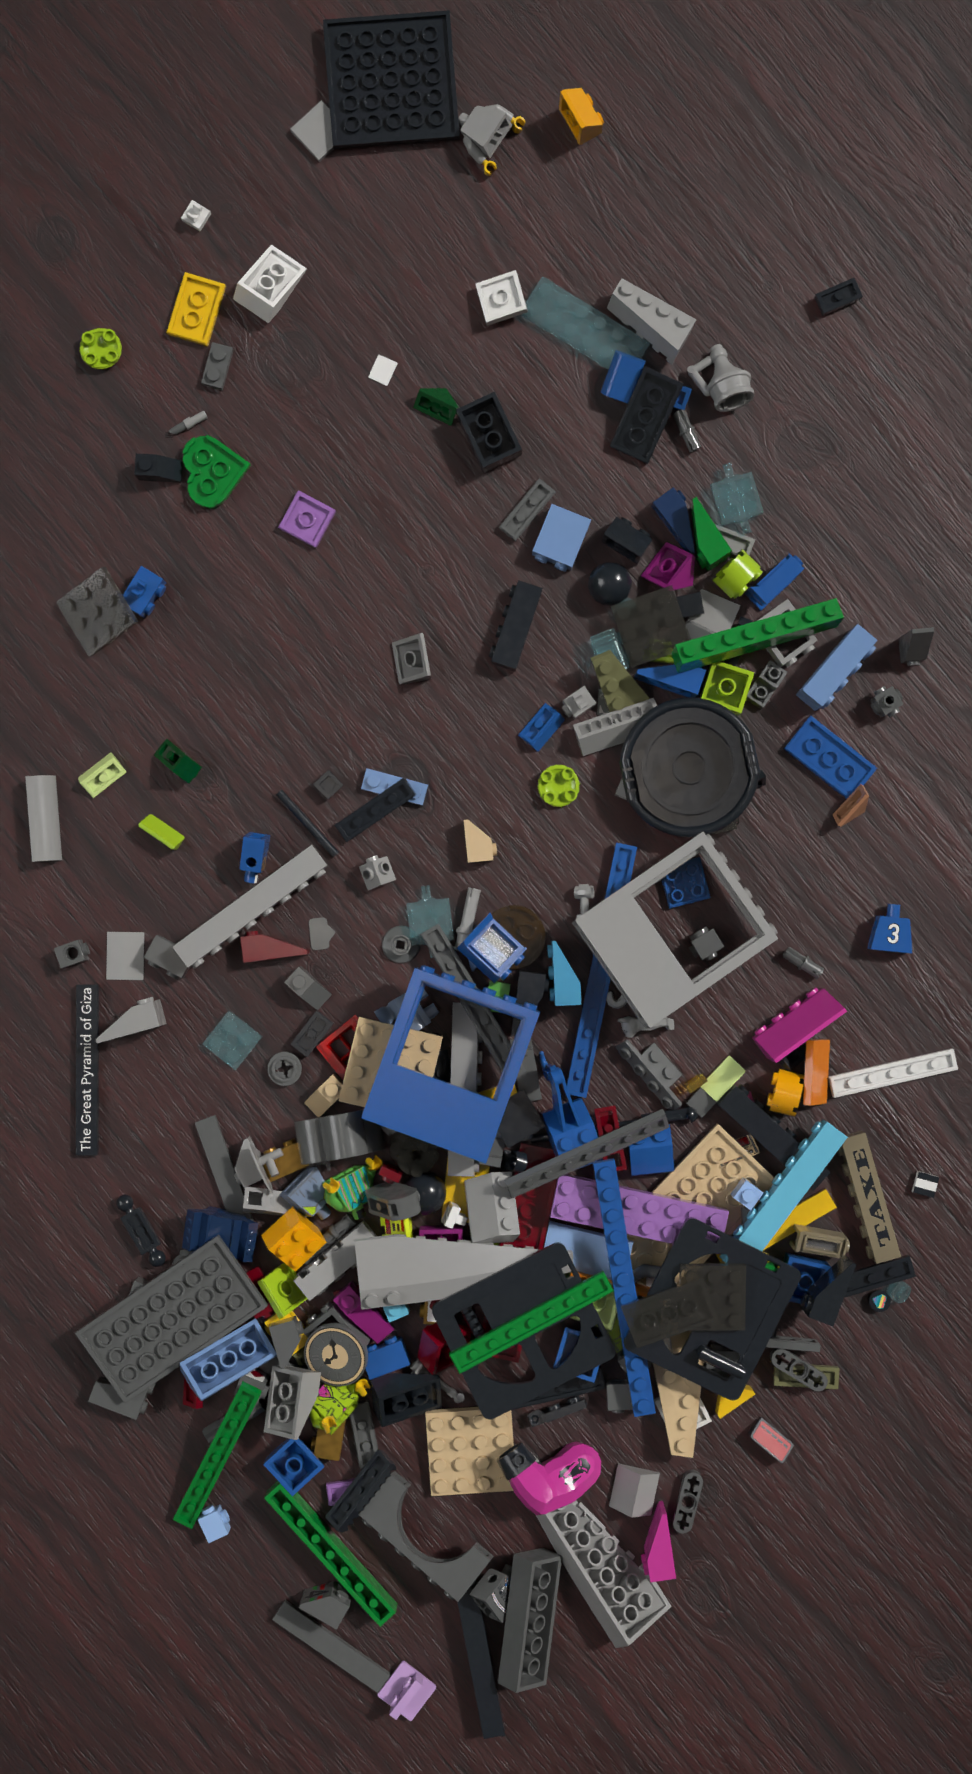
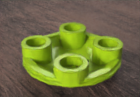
(100, 348)
(558, 785)

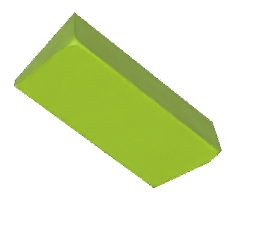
(162, 832)

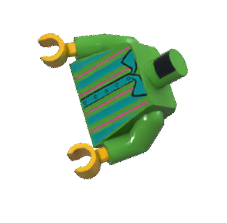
(348, 1188)

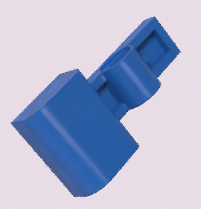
(623, 378)

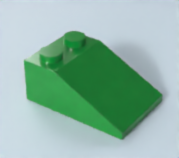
(709, 542)

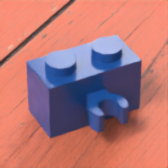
(144, 591)

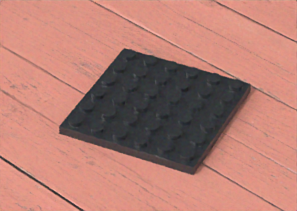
(391, 79)

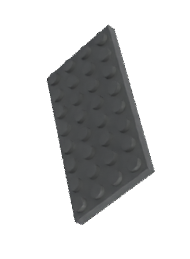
(171, 1318)

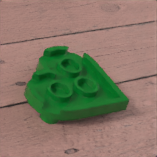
(213, 470)

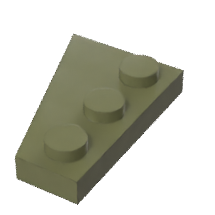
(616, 683)

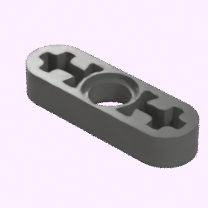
(808, 1382)
(697, 1487)

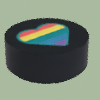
(879, 1300)

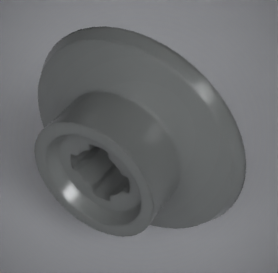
(390, 942)

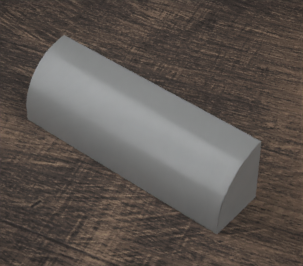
(609, 728)
(43, 818)

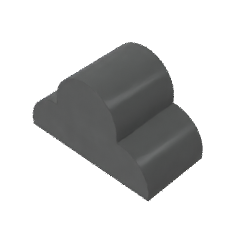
(337, 1137)

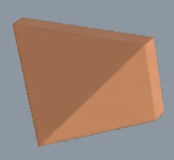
(852, 806)

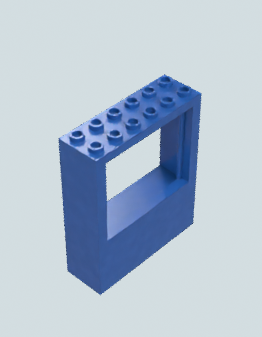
(435, 1108)

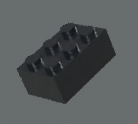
(488, 432)

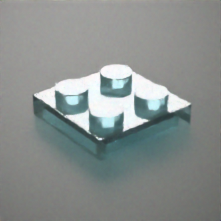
(232, 1040)

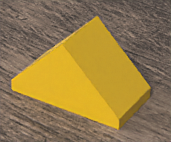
(724, 1405)

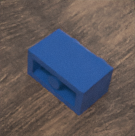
(387, 1357)

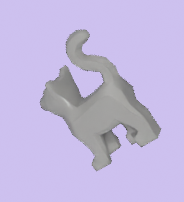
(632, 1025)

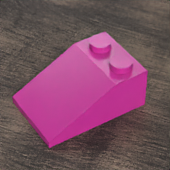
(658, 1554)

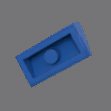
(541, 727)

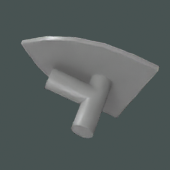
(267, 1159)

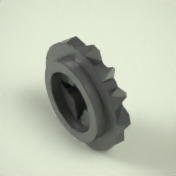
(279, 1077)

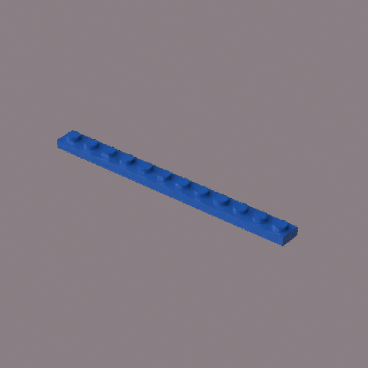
(597, 987)
(622, 1279)

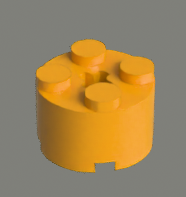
(786, 1092)

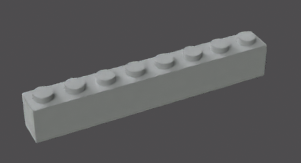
(250, 906)
(464, 1073)

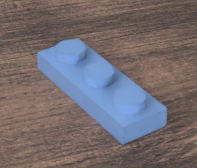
(378, 782)

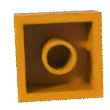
(293, 1239)

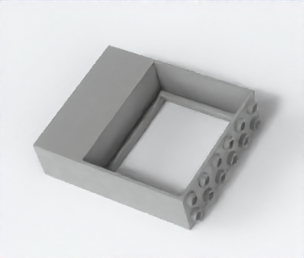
(639, 957)

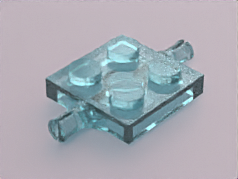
(736, 498)
(426, 914)

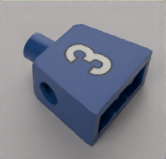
(891, 932)

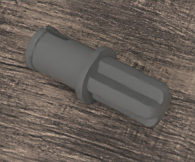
(686, 430)
(803, 962)

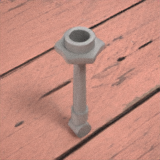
(419, 1368)

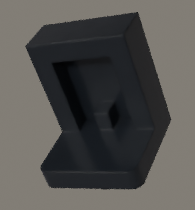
(794, 1058)

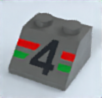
(326, 1602)

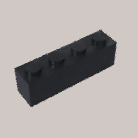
(516, 625)

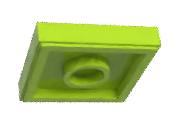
(282, 1290)

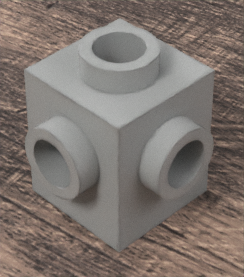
(377, 872)

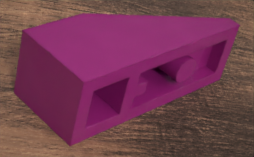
(368, 1320)

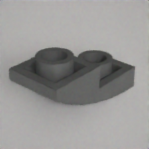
(765, 685)

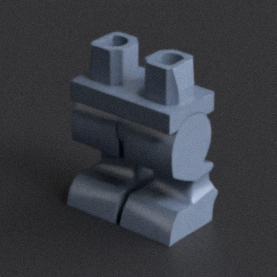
(422, 1017)

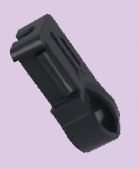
(514, 1161)

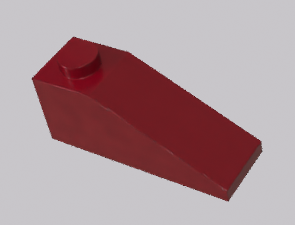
(265, 947)
(607, 1122)

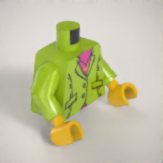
(336, 1404)

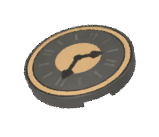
(336, 1354)

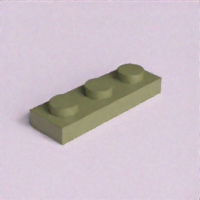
(782, 1379)

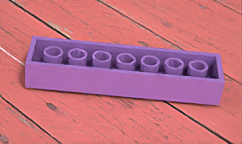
(644, 1212)

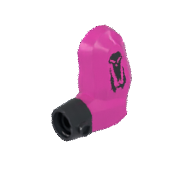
(553, 1482)

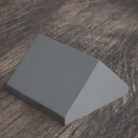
(411, 659)
(634, 1490)

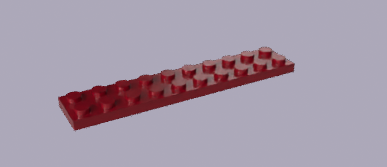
(533, 1219)

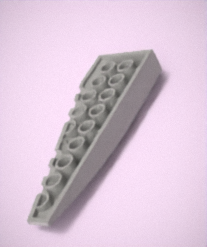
(421, 1269)
(604, 1573)

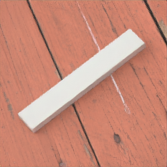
(892, 1073)

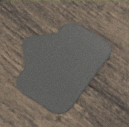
(320, 933)

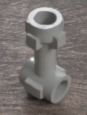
(583, 893)

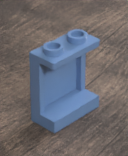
(560, 538)

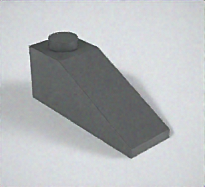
(915, 646)

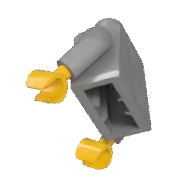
(485, 130)

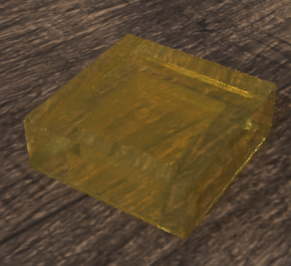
(695, 1083)

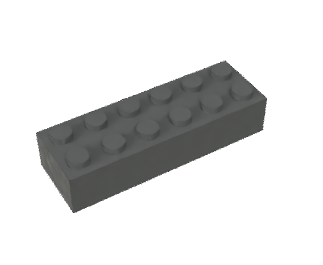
(529, 1619)

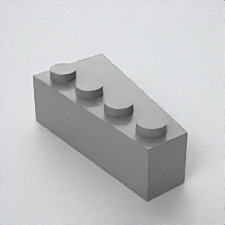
(651, 318)
(332, 1263)

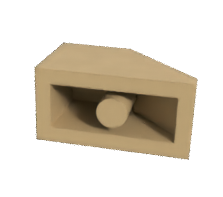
(478, 844)
(325, 1095)

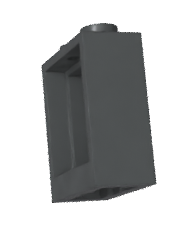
(333, 1309)

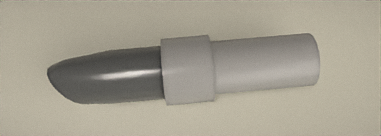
(188, 423)

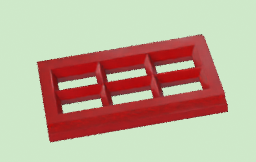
(330, 1055)

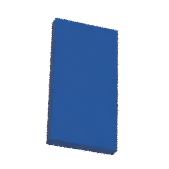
(829, 757)

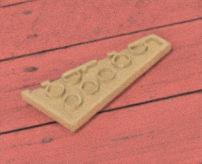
(679, 1404)

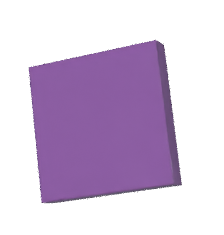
(307, 519)

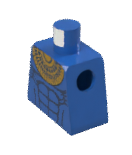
(254, 846)

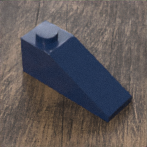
(674, 514)

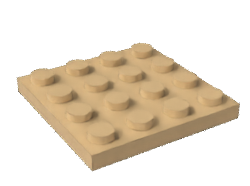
(367, 1051)
(466, 1450)

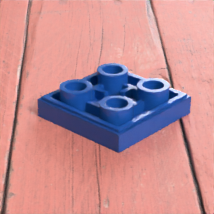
(686, 884)

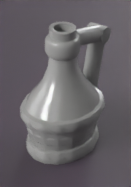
(728, 386)

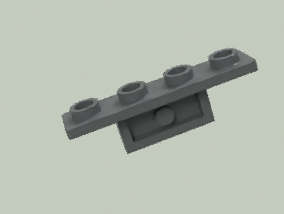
(654, 1070)

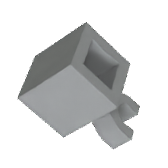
(578, 703)

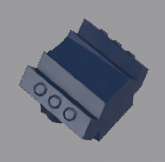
(234, 1229)

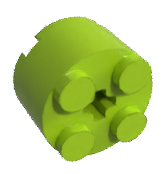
(736, 574)

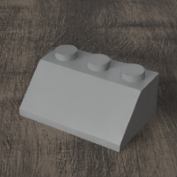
(491, 1209)

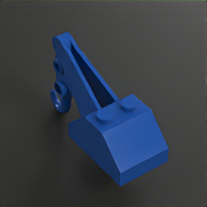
(566, 1123)

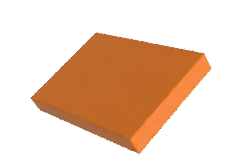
(816, 1072)

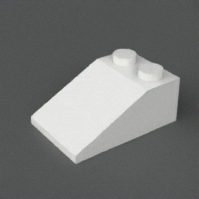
(268, 283)

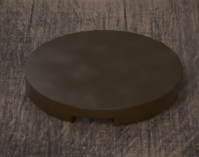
(525, 928)

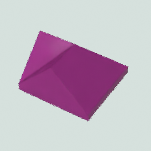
(671, 567)

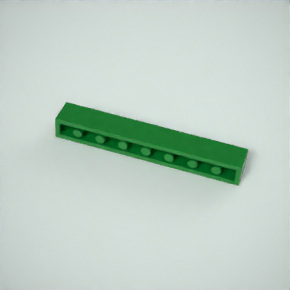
(757, 635)
(332, 1553)

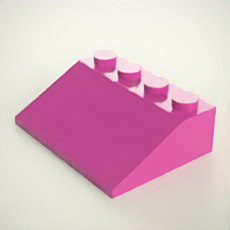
(798, 1024)

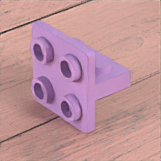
(406, 1691)

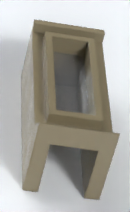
(820, 1241)

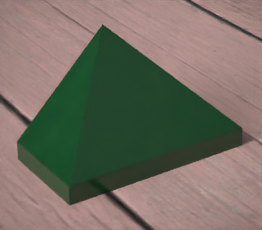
(437, 404)

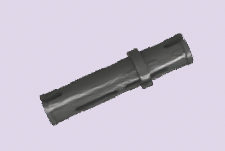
(335, 1233)

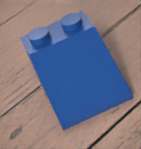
(667, 678)

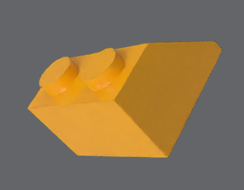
(580, 115)

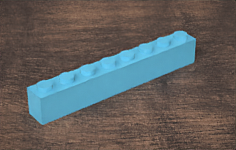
(790, 1186)

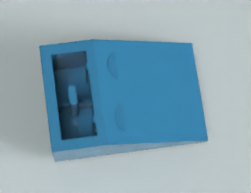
(566, 985)

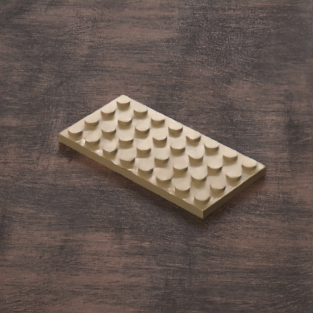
(703, 1181)

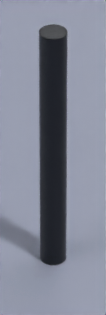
(307, 823)

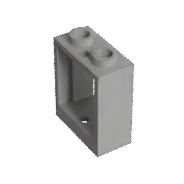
(773, 650)

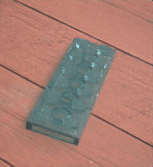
(581, 324)

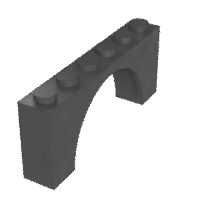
(107, 1397)
(451, 1574)

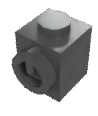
(705, 943)

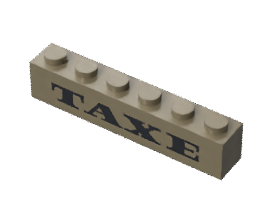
(869, 1198)

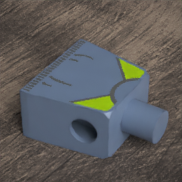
(307, 1194)

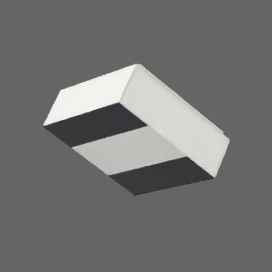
(925, 1184)

